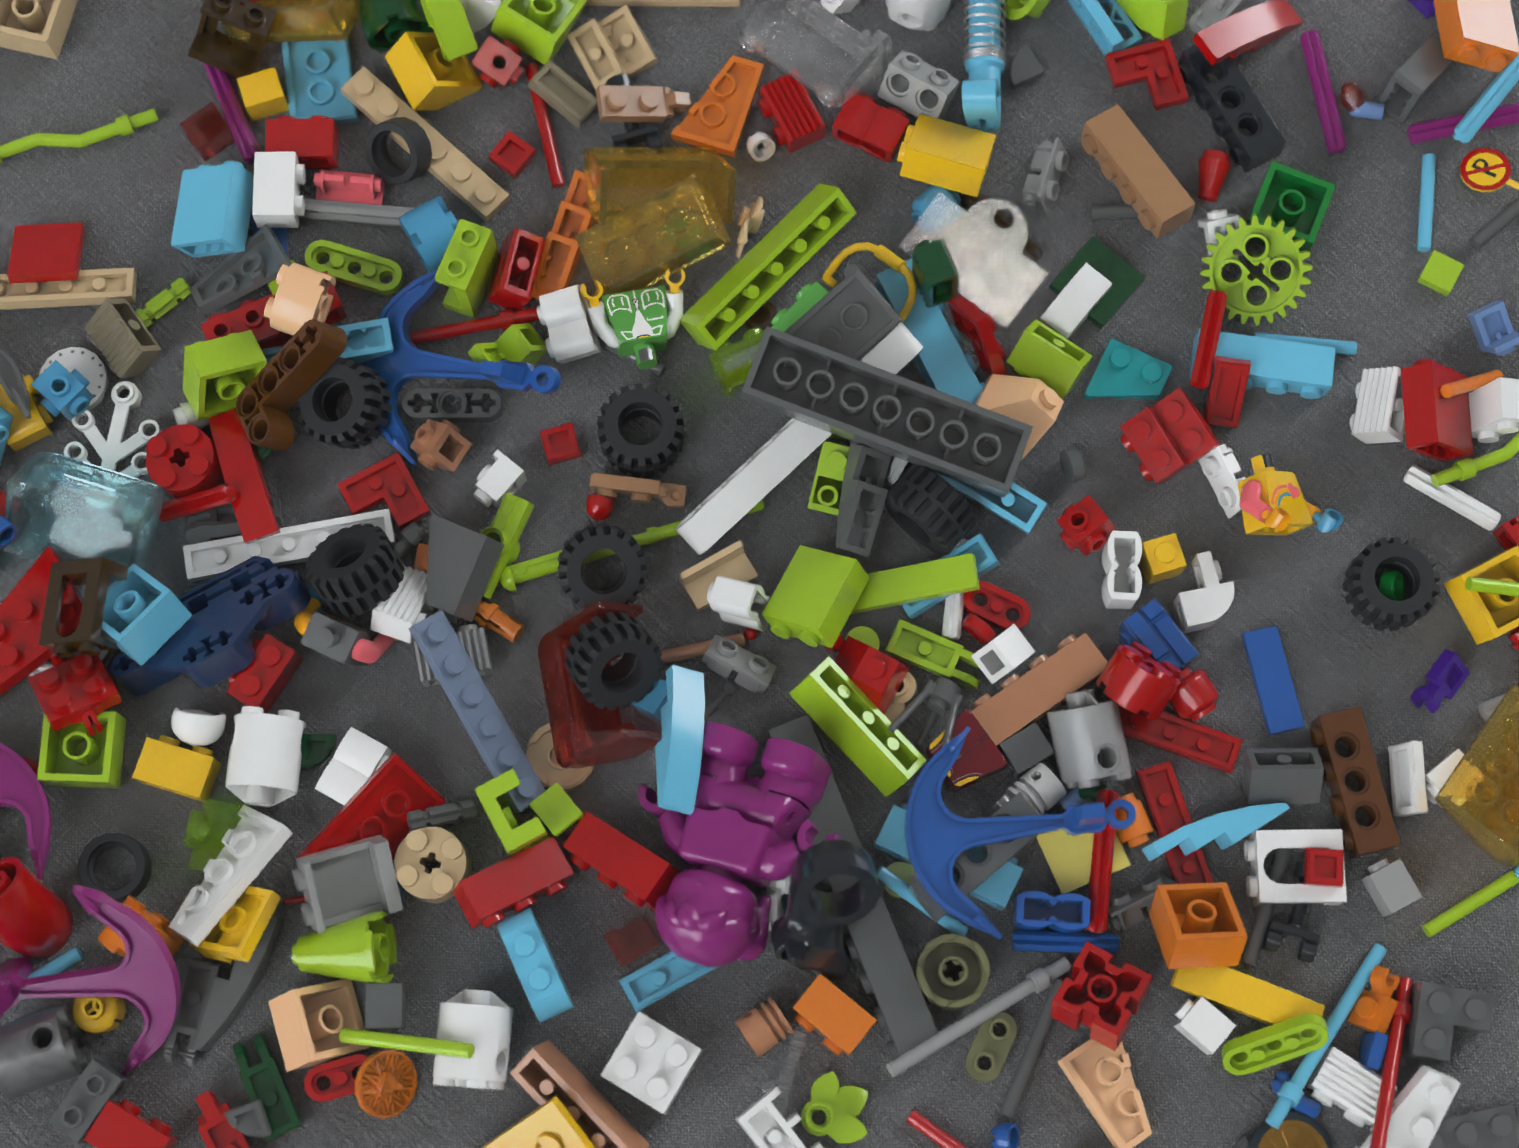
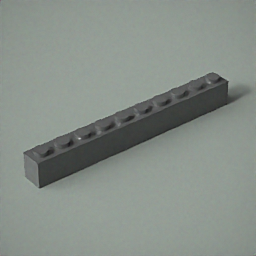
(873, 937)

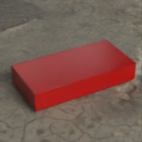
(1226, 391)

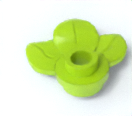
(840, 1107)

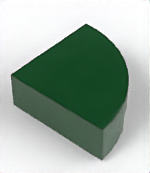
(316, 749)

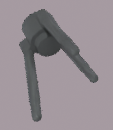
(942, 697)

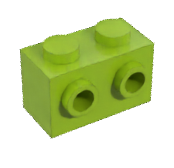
(1049, 357)

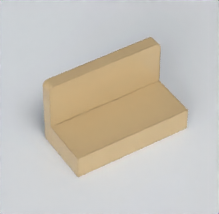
(729, 562)

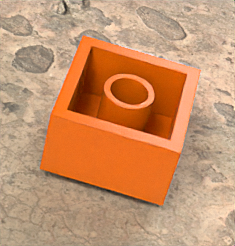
(1197, 925)

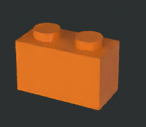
(833, 1016)

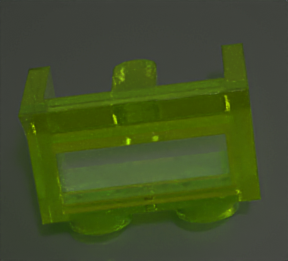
(732, 362)

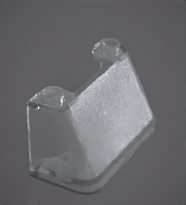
(815, 47)

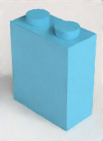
(213, 210)

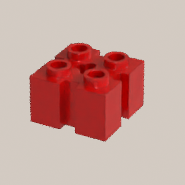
(1079, 999)

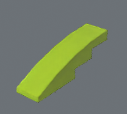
(450, 27)

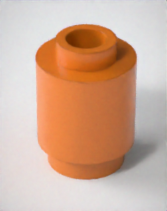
(1138, 831)

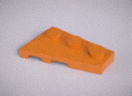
(722, 111)

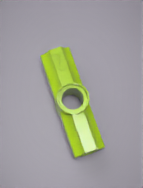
(507, 529)

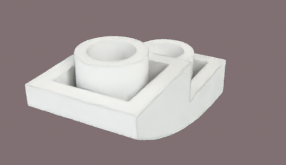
(1076, 301)

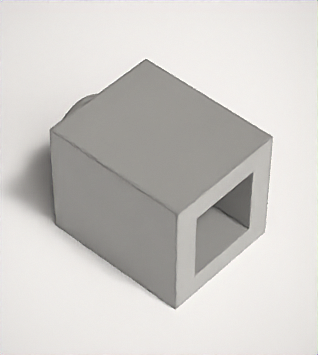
(1390, 886)

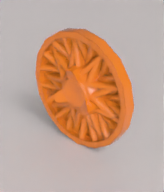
(386, 1083)

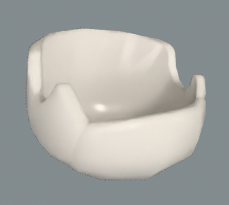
(197, 726)

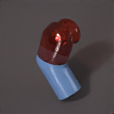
(1357, 104)

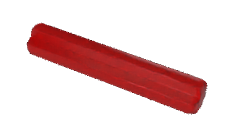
(1208, 339)
(197, 502)

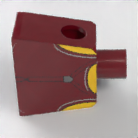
(977, 758)

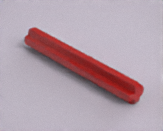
(1101, 869)

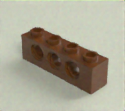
(1350, 728)

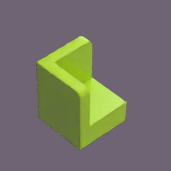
(556, 809)

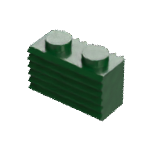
(935, 272)

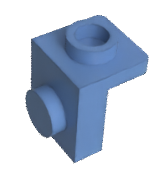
(1494, 329)

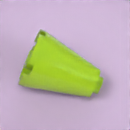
(350, 950)

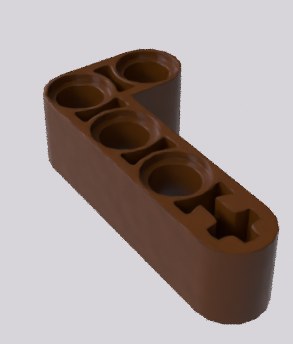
(284, 380)

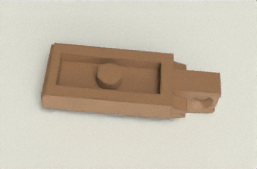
(639, 103)
(639, 489)

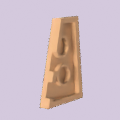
(1108, 1091)

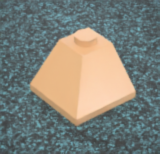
(1022, 400)

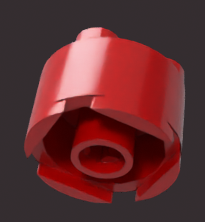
(183, 461)
(1139, 680)

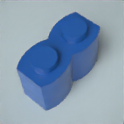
(1061, 913)

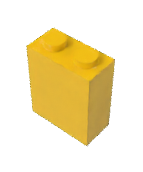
(946, 154)

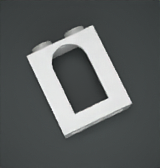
(1267, 891)

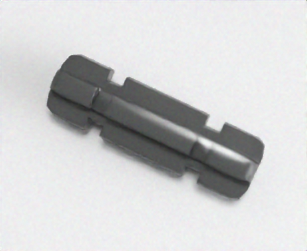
(442, 815)

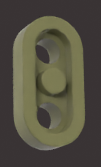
(990, 1046)

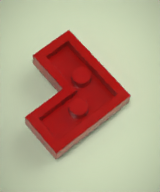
(1153, 64)
(980, 329)
(386, 482)

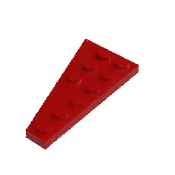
(22, 621)

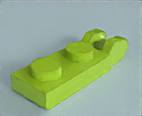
(931, 653)

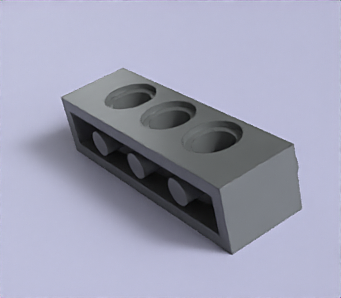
(972, 874)

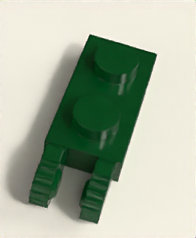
(268, 1084)

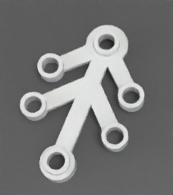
(114, 449)

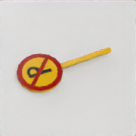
(1486, 170)

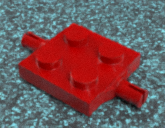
(75, 692)

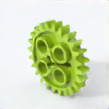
(1278, 247)

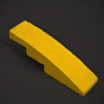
(1244, 994)

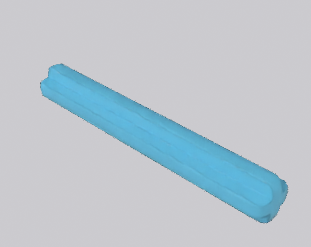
(1487, 102)

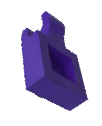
(1444, 681)

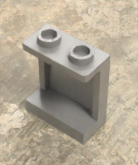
(347, 882)

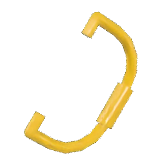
(886, 257)

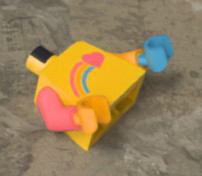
(1275, 504)

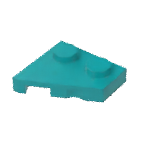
(1127, 374)

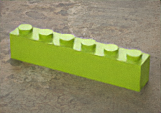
(767, 266)

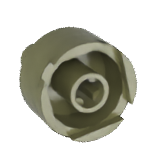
(960, 953)

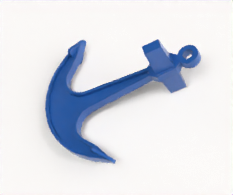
(410, 363)
(938, 836)

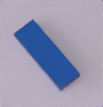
(1272, 680)

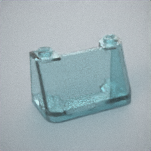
(81, 510)

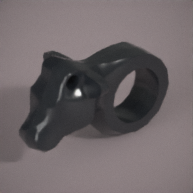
(813, 920)

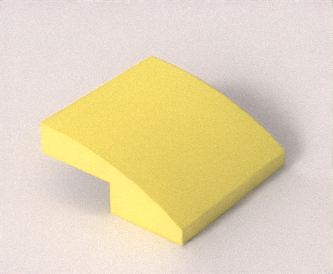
(1071, 858)

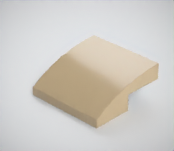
(612, 47)

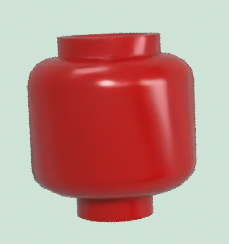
(1194, 695)

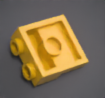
(240, 927)

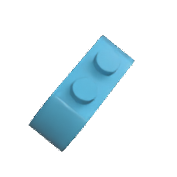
(535, 965)

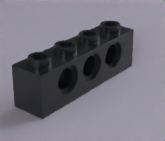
(1248, 113)

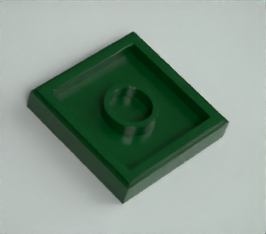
(1112, 267)

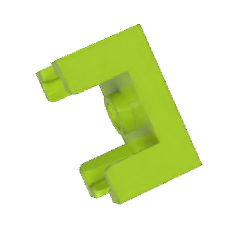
(503, 820)

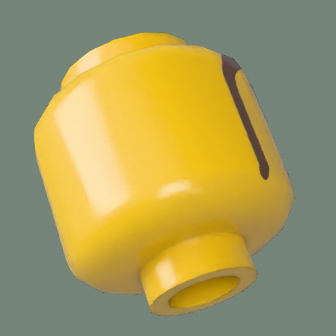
(108, 1016)

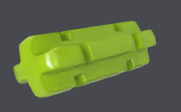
(164, 301)

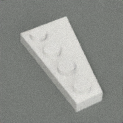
(226, 878)
(1419, 1109)

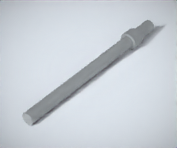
(1035, 982)

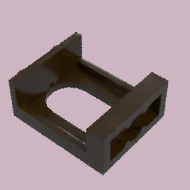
(225, 51)
(95, 575)

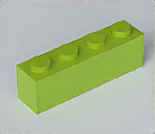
(857, 727)

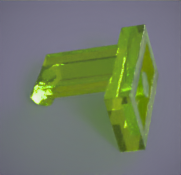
(207, 830)

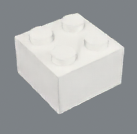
(651, 1063)

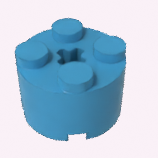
(429, 230)

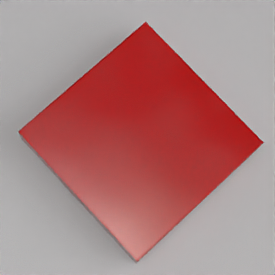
(46, 252)

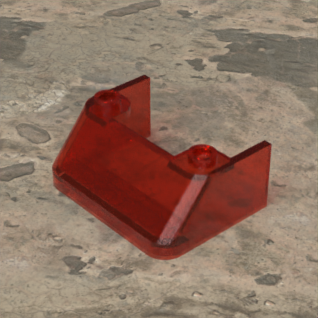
(579, 729)

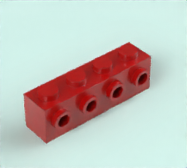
(251, 317)

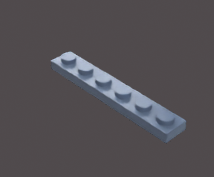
(476, 707)

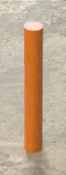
(1469, 384)

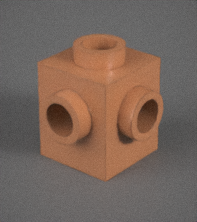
(440, 445)

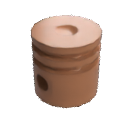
(764, 1027)

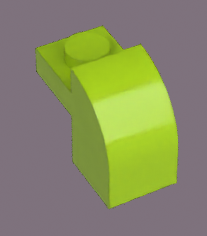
(516, 344)

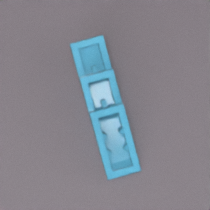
(364, 341)
(682, 740)
(1223, 827)

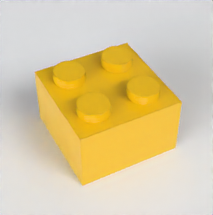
(1488, 613)

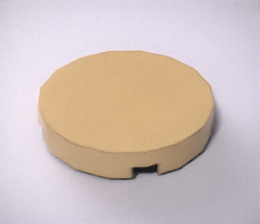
(549, 772)

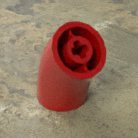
(31, 915)

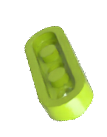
(344, 258)
(1274, 1044)

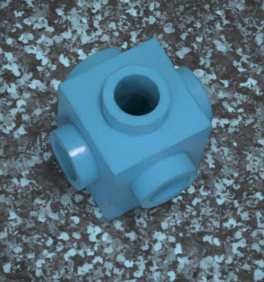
(63, 391)

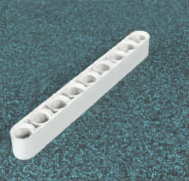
(779, 456)

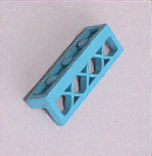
(1104, 28)

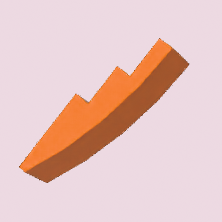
(561, 248)

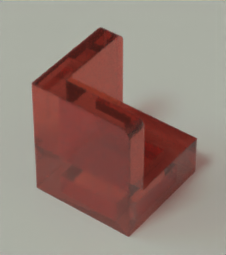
(207, 131)
(631, 942)

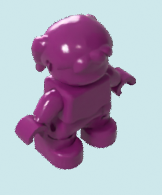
(734, 838)

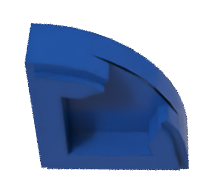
(1372, 1049)

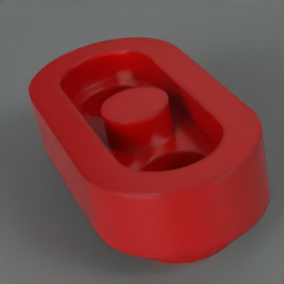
(998, 603)
(341, 1077)

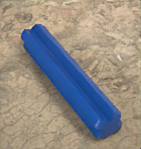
(1062, 942)

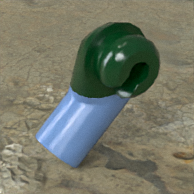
(1081, 796)

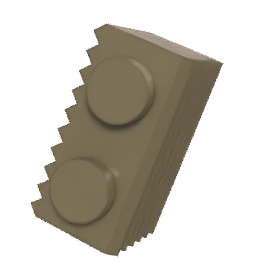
(122, 338)

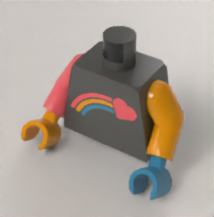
(339, 636)

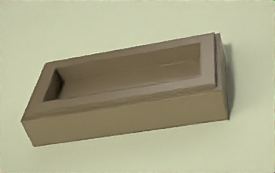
(563, 94)

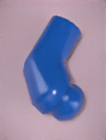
(1306, 1105)

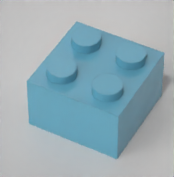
(141, 614)

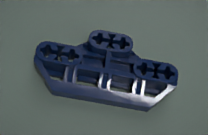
(216, 636)

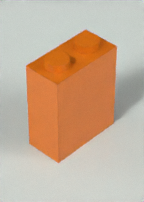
(1477, 32)

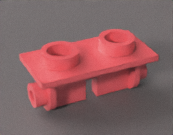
(349, 187)

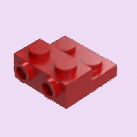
(1168, 437)

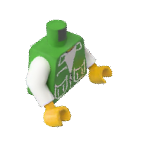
(637, 319)

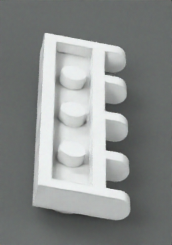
(768, 1127)

